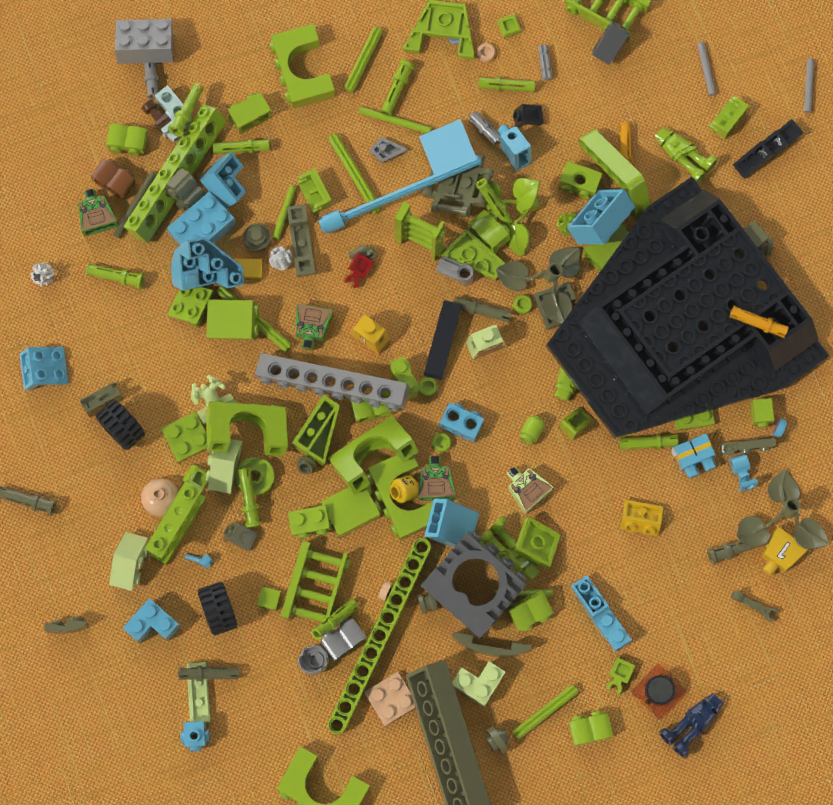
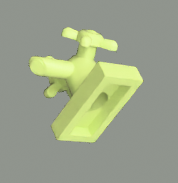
(209, 394)

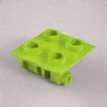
(190, 305)

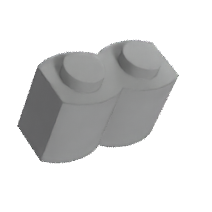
(343, 639)

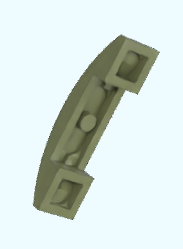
(301, 240)
(466, 641)

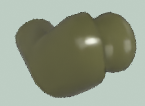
(364, 250)

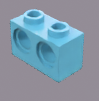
(459, 427)

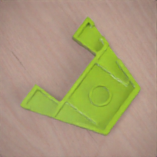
(442, 21)

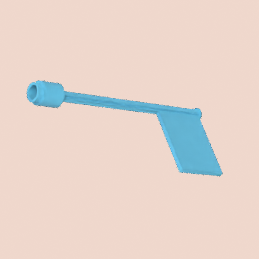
(448, 155)

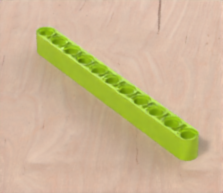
(380, 625)

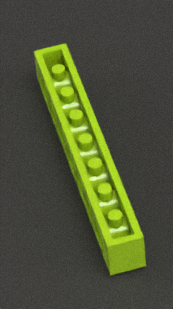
(186, 155)

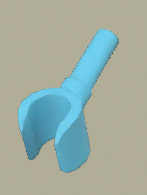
(205, 561)

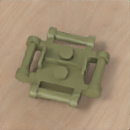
(459, 190)

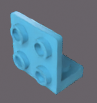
(43, 366)

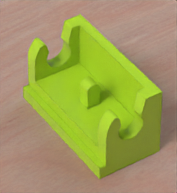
(729, 117)
(314, 191)

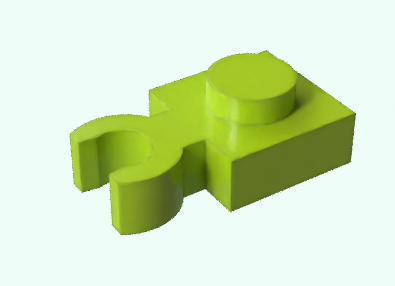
(620, 672)

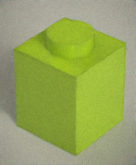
(762, 412)

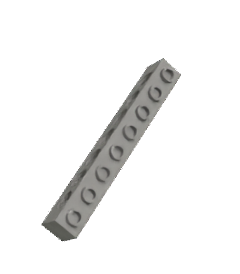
(268, 364)

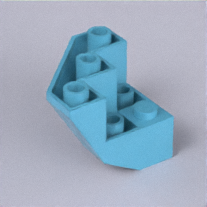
(202, 263)

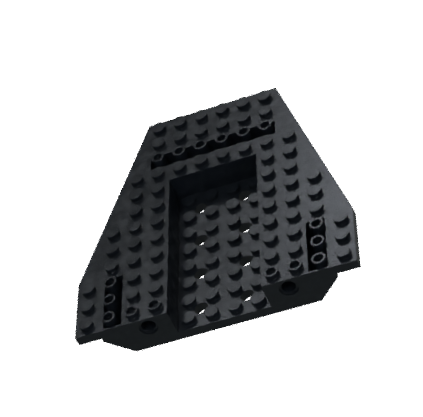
(625, 360)

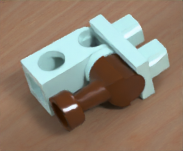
(171, 104)

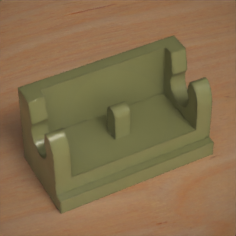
(97, 400)

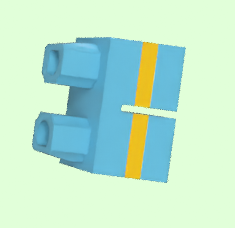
(693, 453)

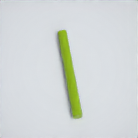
(394, 120)

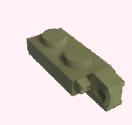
(745, 446)

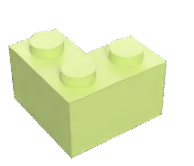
(223, 468)
(127, 561)
(479, 688)

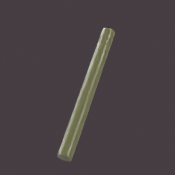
(120, 229)

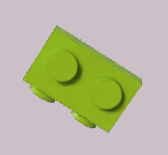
(310, 521)

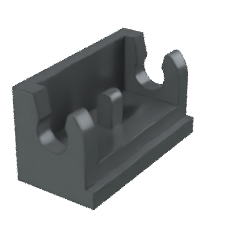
(610, 42)

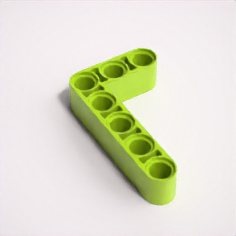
(618, 169)

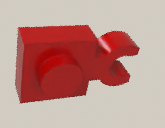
(360, 267)

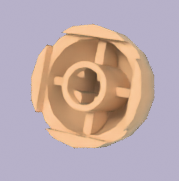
(158, 496)

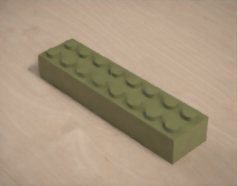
(447, 735)

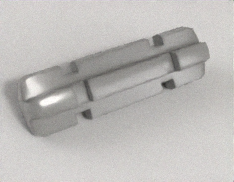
(545, 62)

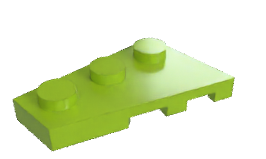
(471, 251)

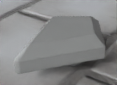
(386, 150)

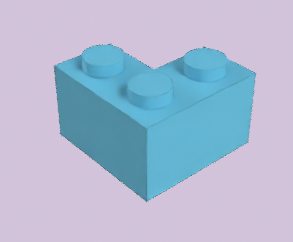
(221, 180)
(151, 617)

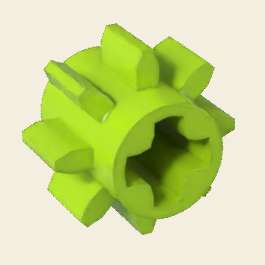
(563, 222)

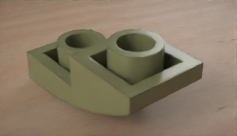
(72, 625)

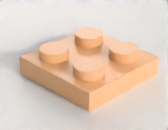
(390, 699)

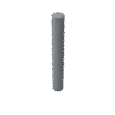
(706, 69)
(809, 86)

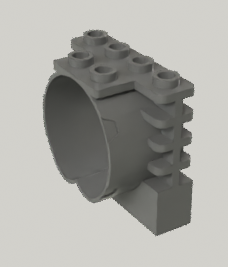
(476, 618)

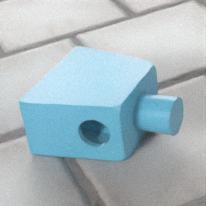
(515, 147)

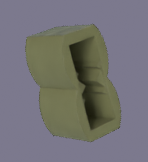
(184, 189)

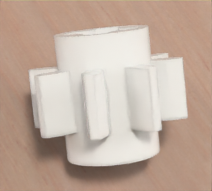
(280, 258)
(42, 274)

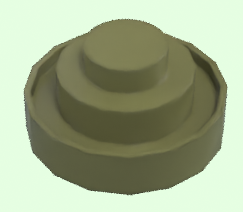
(256, 237)
(498, 740)

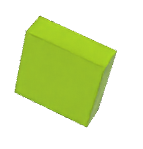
(509, 26)
(268, 598)

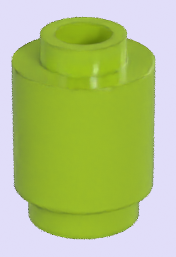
(532, 429)

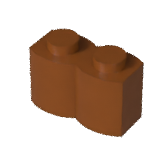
(113, 178)

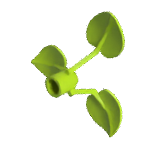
(525, 192)

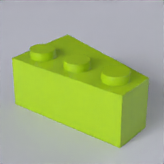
(317, 431)

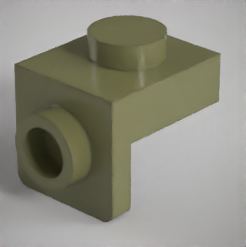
(239, 536)

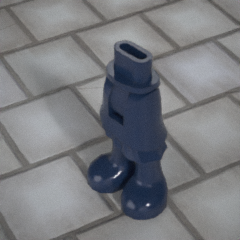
(699, 718)

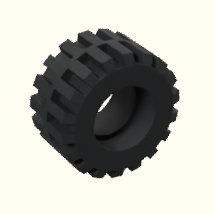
(120, 424)
(217, 608)

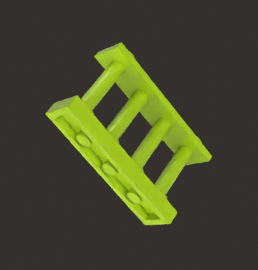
(590, 15)
(419, 231)
(175, 523)
(301, 571)

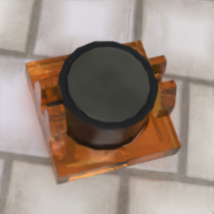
(659, 690)

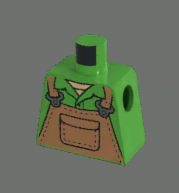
(95, 214)
(312, 324)
(435, 481)

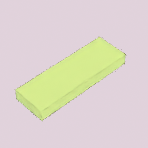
(198, 697)

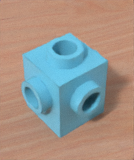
(192, 728)

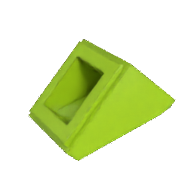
(196, 477)

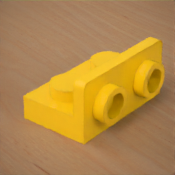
(641, 517)

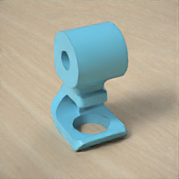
(740, 466)

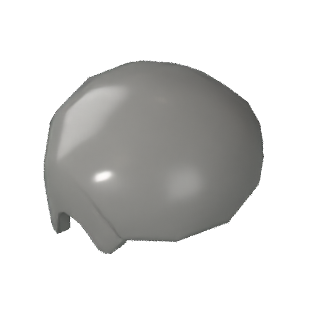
(313, 660)

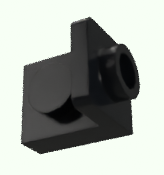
(528, 115)

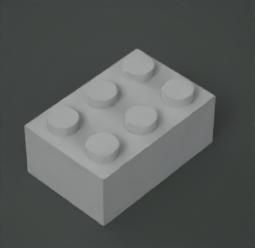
(144, 41)

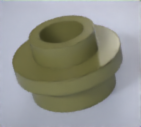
(306, 465)

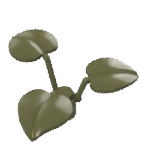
(562, 263)
(783, 490)

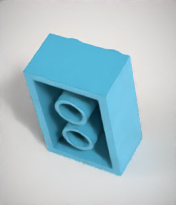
(601, 217)
(204, 219)

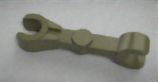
(740, 597)

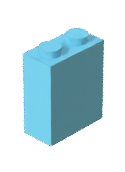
(450, 522)

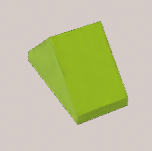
(575, 423)

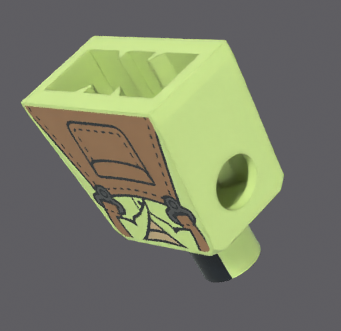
(485, 342)
(527, 488)

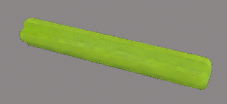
(363, 59)
(545, 712)

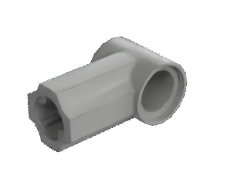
(454, 269)

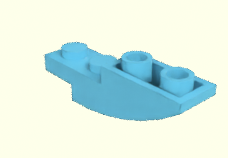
(600, 614)

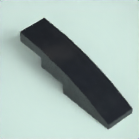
(768, 149)
(442, 339)

